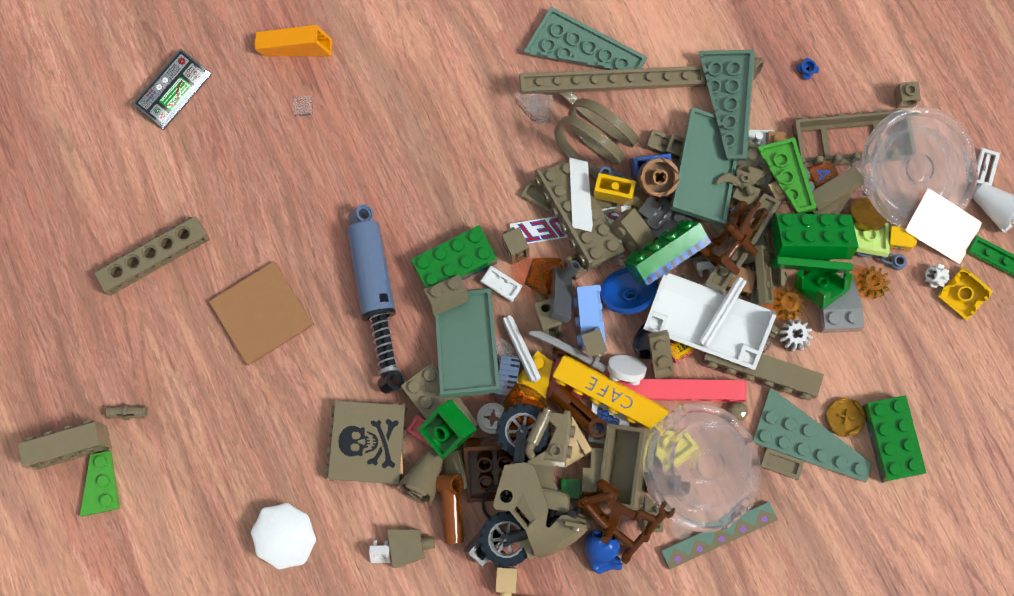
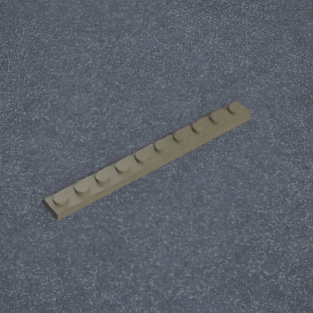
(611, 79)

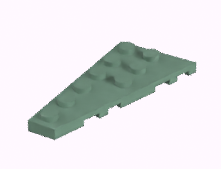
(571, 41)
(730, 87)
(796, 434)

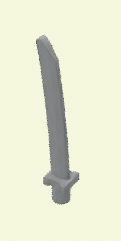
(594, 363)

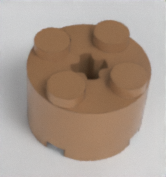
(669, 177)

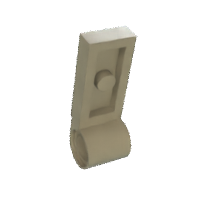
(661, 355)

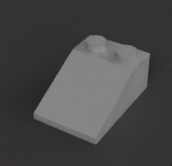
(844, 313)

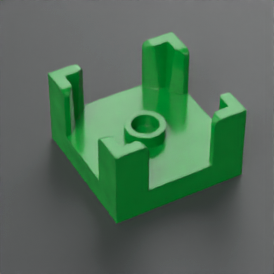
(822, 287)

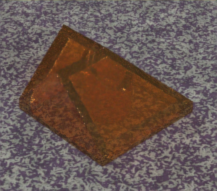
(540, 274)

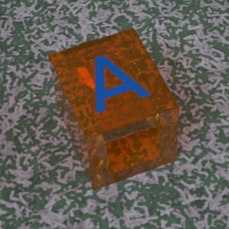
(822, 174)

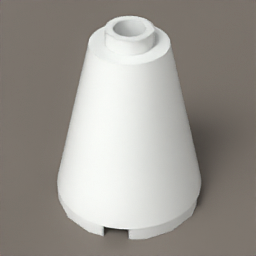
(996, 204)

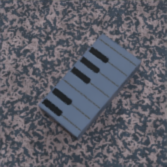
(508, 374)

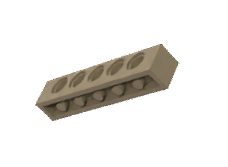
(162, 256)

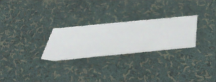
(580, 195)

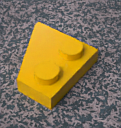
(545, 368)

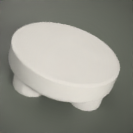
(626, 369)

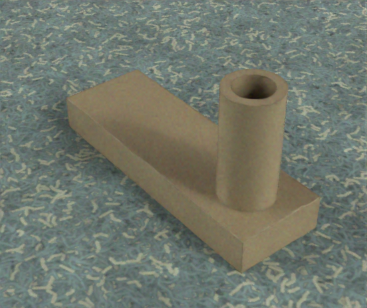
(763, 273)

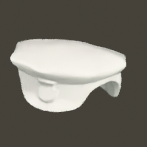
(283, 536)

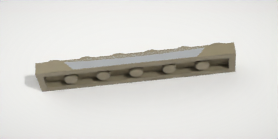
(721, 276)

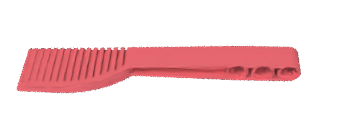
(674, 388)

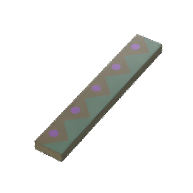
(705, 542)

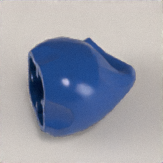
(602, 556)

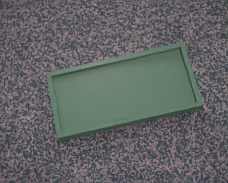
(699, 167)
(468, 348)

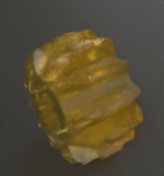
(874, 290)
(788, 311)

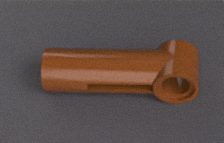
(450, 488)

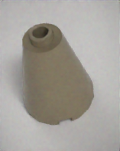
(421, 478)

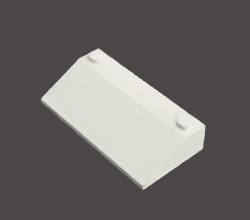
(687, 309)

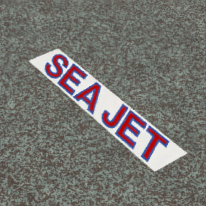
(549, 228)

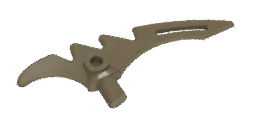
(744, 179)

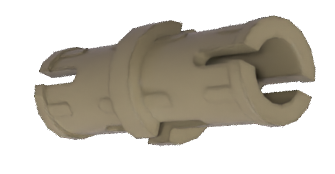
(126, 412)

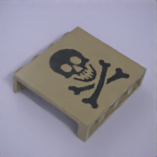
(366, 442)

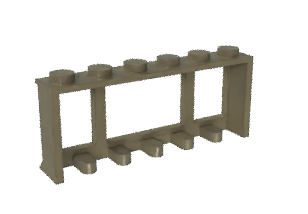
(823, 123)

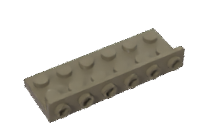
(592, 247)

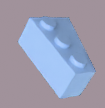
(589, 311)

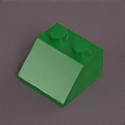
(446, 429)

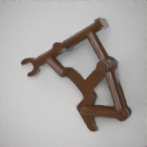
(739, 231)
(609, 524)

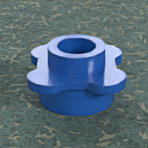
(812, 68)

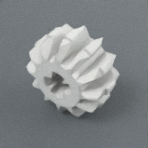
(801, 340)

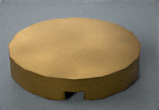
(866, 216)
(845, 417)

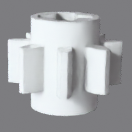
(937, 275)

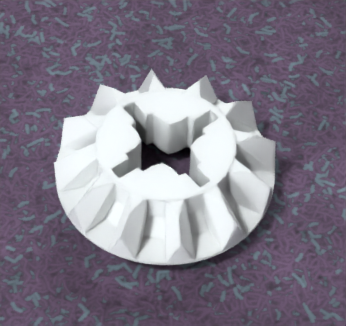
(486, 411)

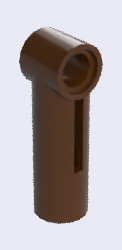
(564, 398)

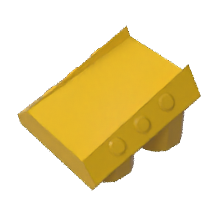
(965, 293)

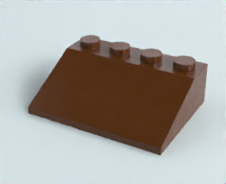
(484, 466)

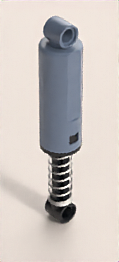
(374, 290)

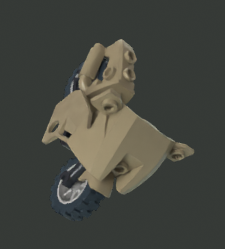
(533, 489)

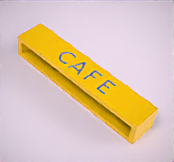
(609, 392)

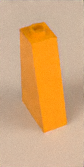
(294, 42)

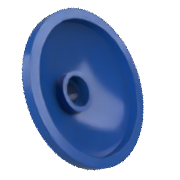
(625, 295)

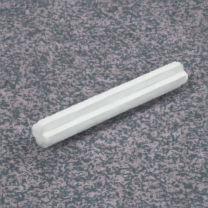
(722, 311)
(521, 349)

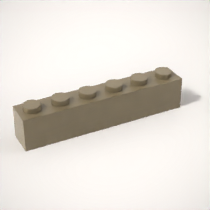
(773, 373)

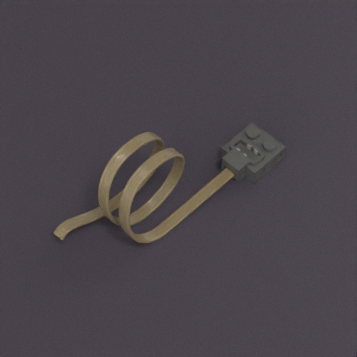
(655, 214)

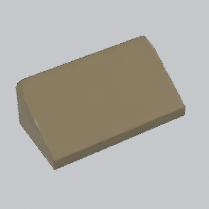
(454, 466)

